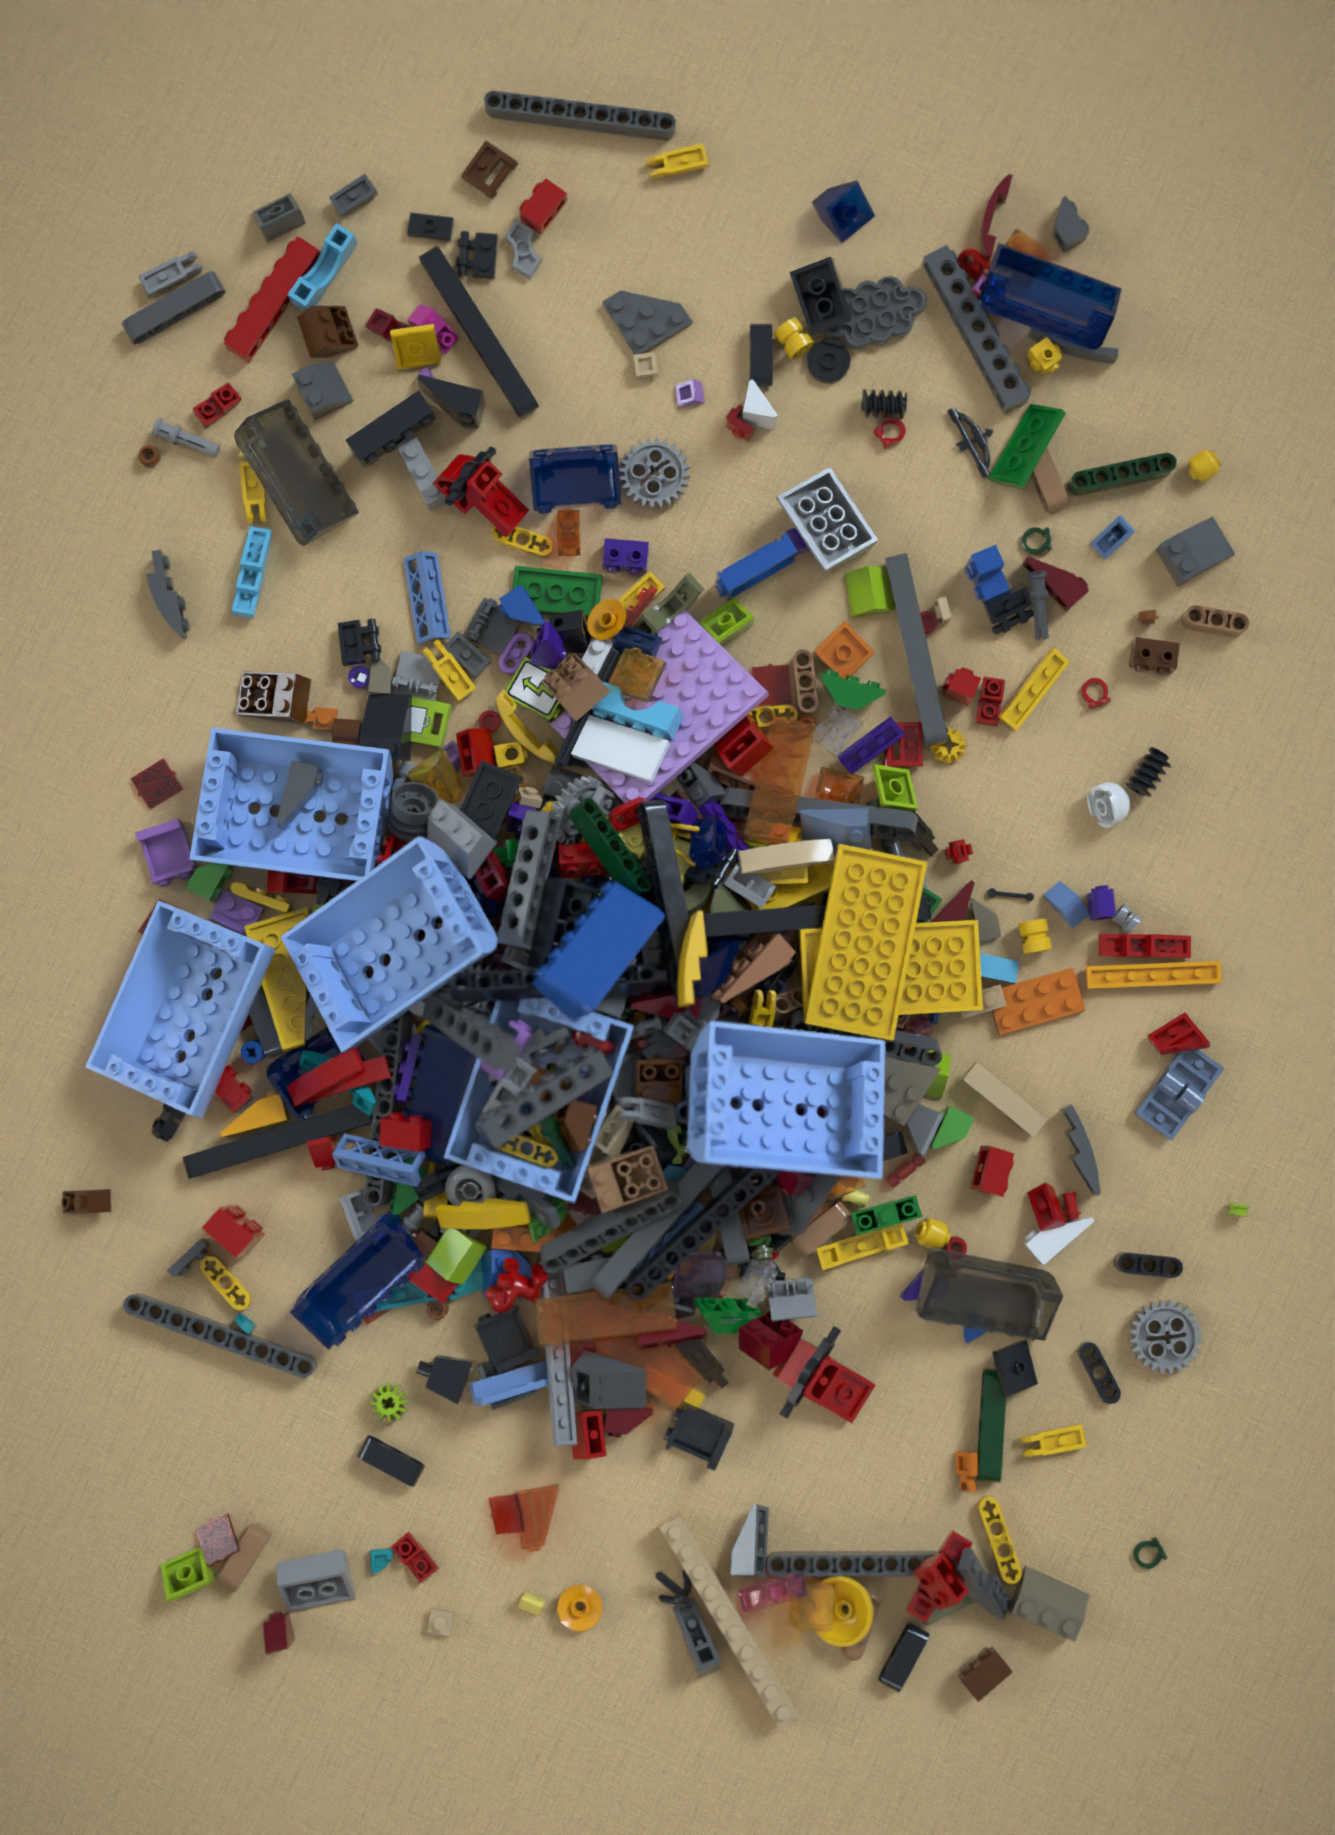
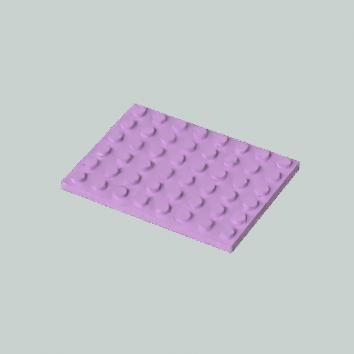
(705, 686)

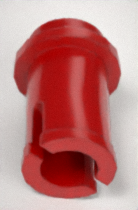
(1070, 1206)

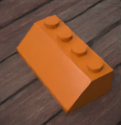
(520, 1238)

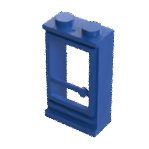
(755, 567)

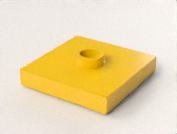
(415, 346)

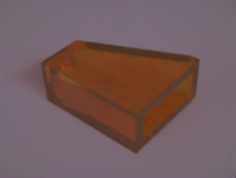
(537, 1513)

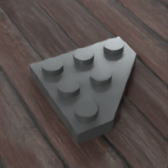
(645, 319)
(804, 1207)

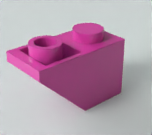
(445, 335)

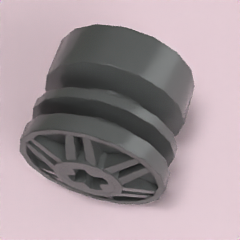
(409, 810)

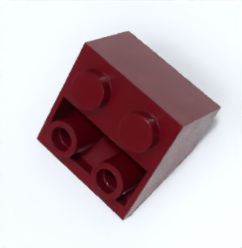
(768, 1340)

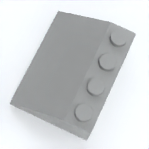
(827, 520)

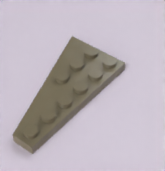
(905, 1087)

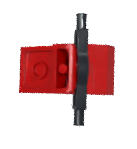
(476, 483)
(823, 1379)

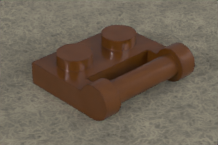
(484, 164)

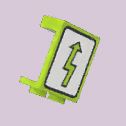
(531, 693)

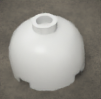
(1109, 803)

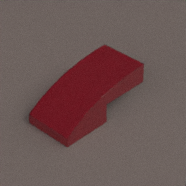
(382, 323)

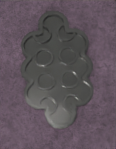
(879, 312)

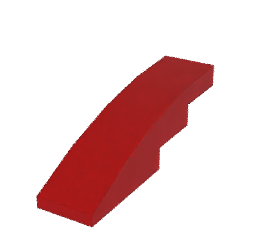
(1144, 945)
(325, 1077)

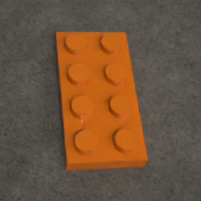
(1039, 1001)

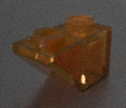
(568, 532)

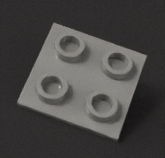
(416, 677)
(792, 1299)

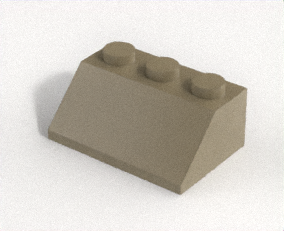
(1049, 1603)

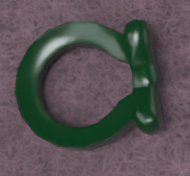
(1047, 545)
(1154, 1543)

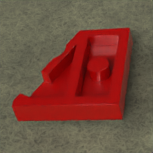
(1178, 1036)

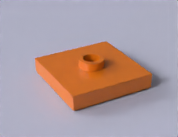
(843, 651)

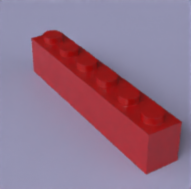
(271, 300)

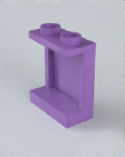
(167, 852)
(524, 1038)

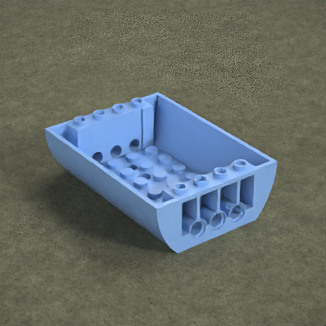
(255, 768)
(381, 918)
(167, 1000)
(780, 1072)
(474, 1149)

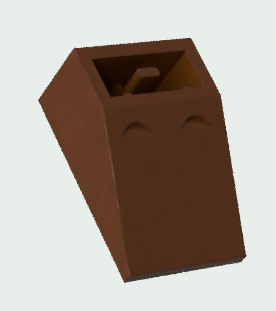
(274, 696)

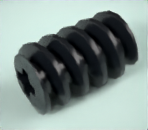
(883, 403)
(1148, 772)

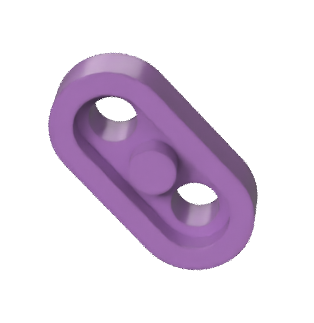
(515, 654)

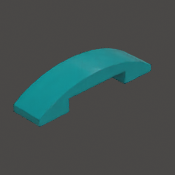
(363, 1096)
(406, 1295)

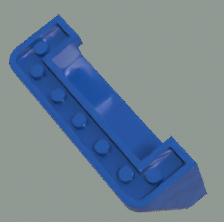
(597, 950)

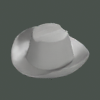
(469, 1185)

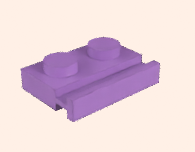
(236, 911)

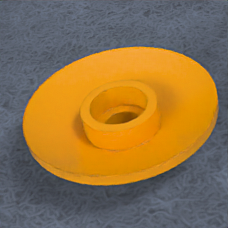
(606, 619)
(579, 1619)

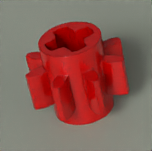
(958, 851)

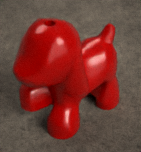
(514, 1285)

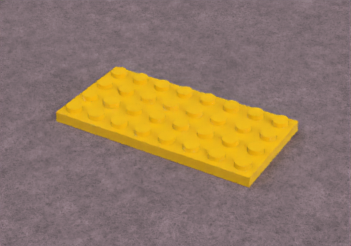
(865, 942)
(940, 971)

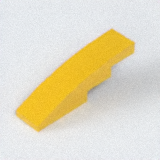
(692, 951)
(485, 1215)

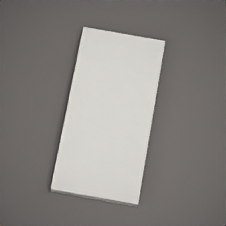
(620, 748)

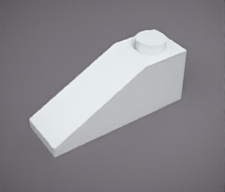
(1048, 1243)

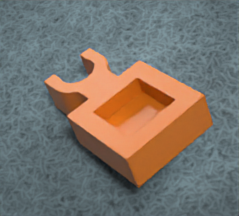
(321, 718)
(968, 1468)

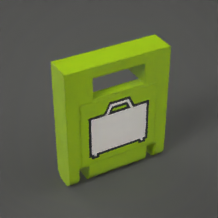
(423, 718)

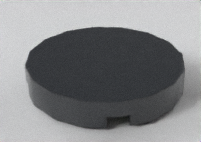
(828, 361)

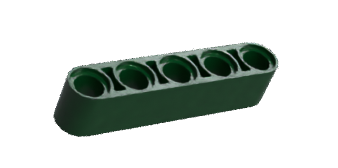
(1131, 469)
(609, 846)
(991, 1428)

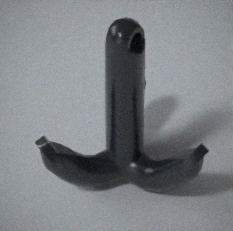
(682, 1595)

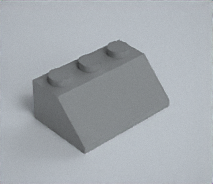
(458, 837)
(315, 1580)

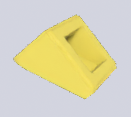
(531, 1603)

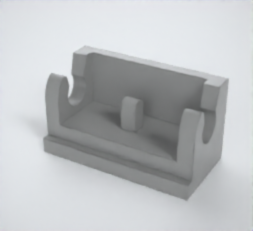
(750, 886)
(358, 1213)

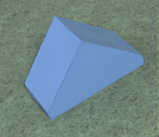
(1113, 537)
(1066, 904)

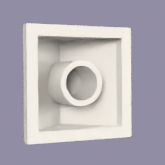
(757, 409)

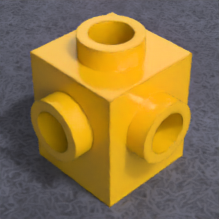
(1045, 357)

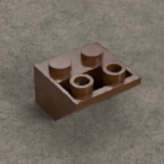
(327, 331)
(658, 1080)
(576, 1122)

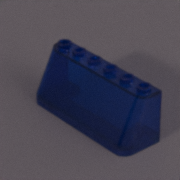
(1049, 297)
(439, 1088)
(358, 1281)

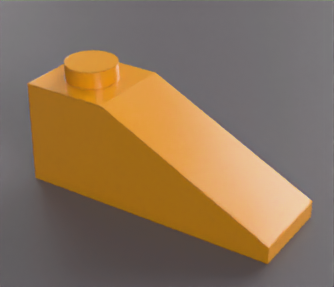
(262, 1113)

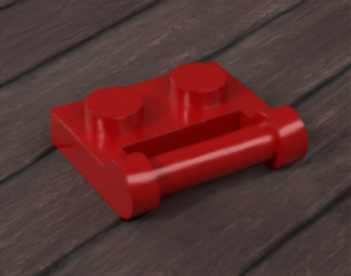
(909, 745)

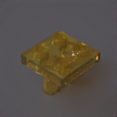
(637, 674)

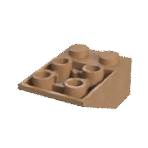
(575, 686)
(626, 1178)

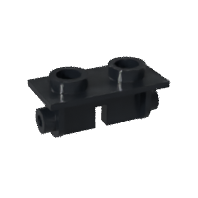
(771, 982)
(163, 1126)
(433, 1184)

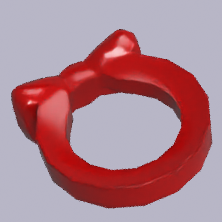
(886, 442)
(1092, 703)

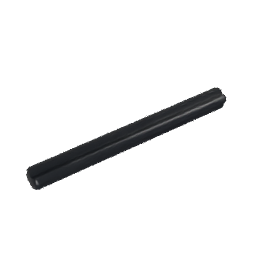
(604, 675)

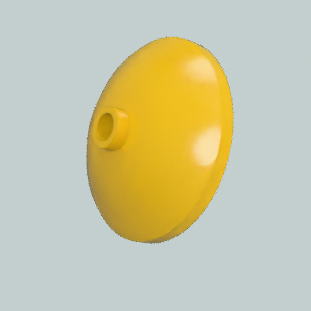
(851, 1626)

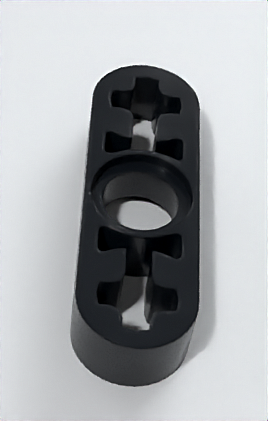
(1100, 1390)

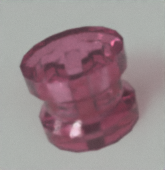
(921, 1026)

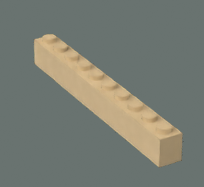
(729, 1620)

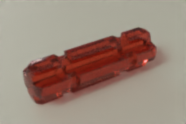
(905, 1170)

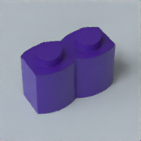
(1101, 903)

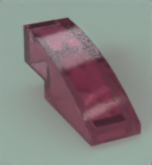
(773, 1592)

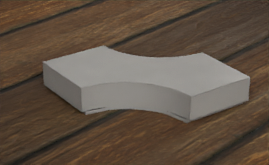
(526, 260)

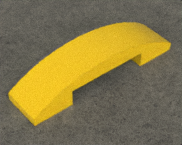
(545, 750)
(861, 1245)

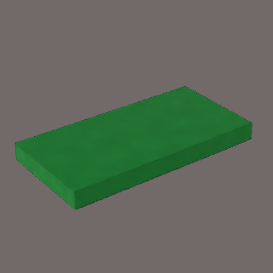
(1026, 445)
(559, 590)

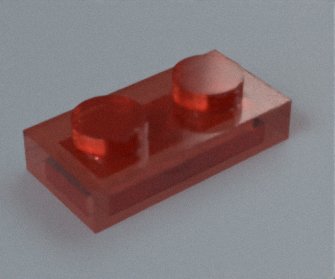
(644, 598)

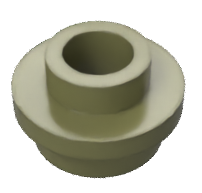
(762, 1253)

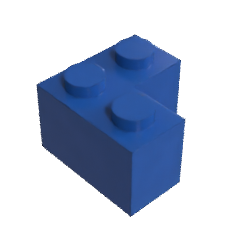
(987, 574)

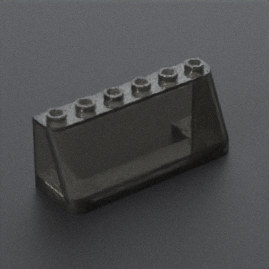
(294, 472)
(988, 1294)

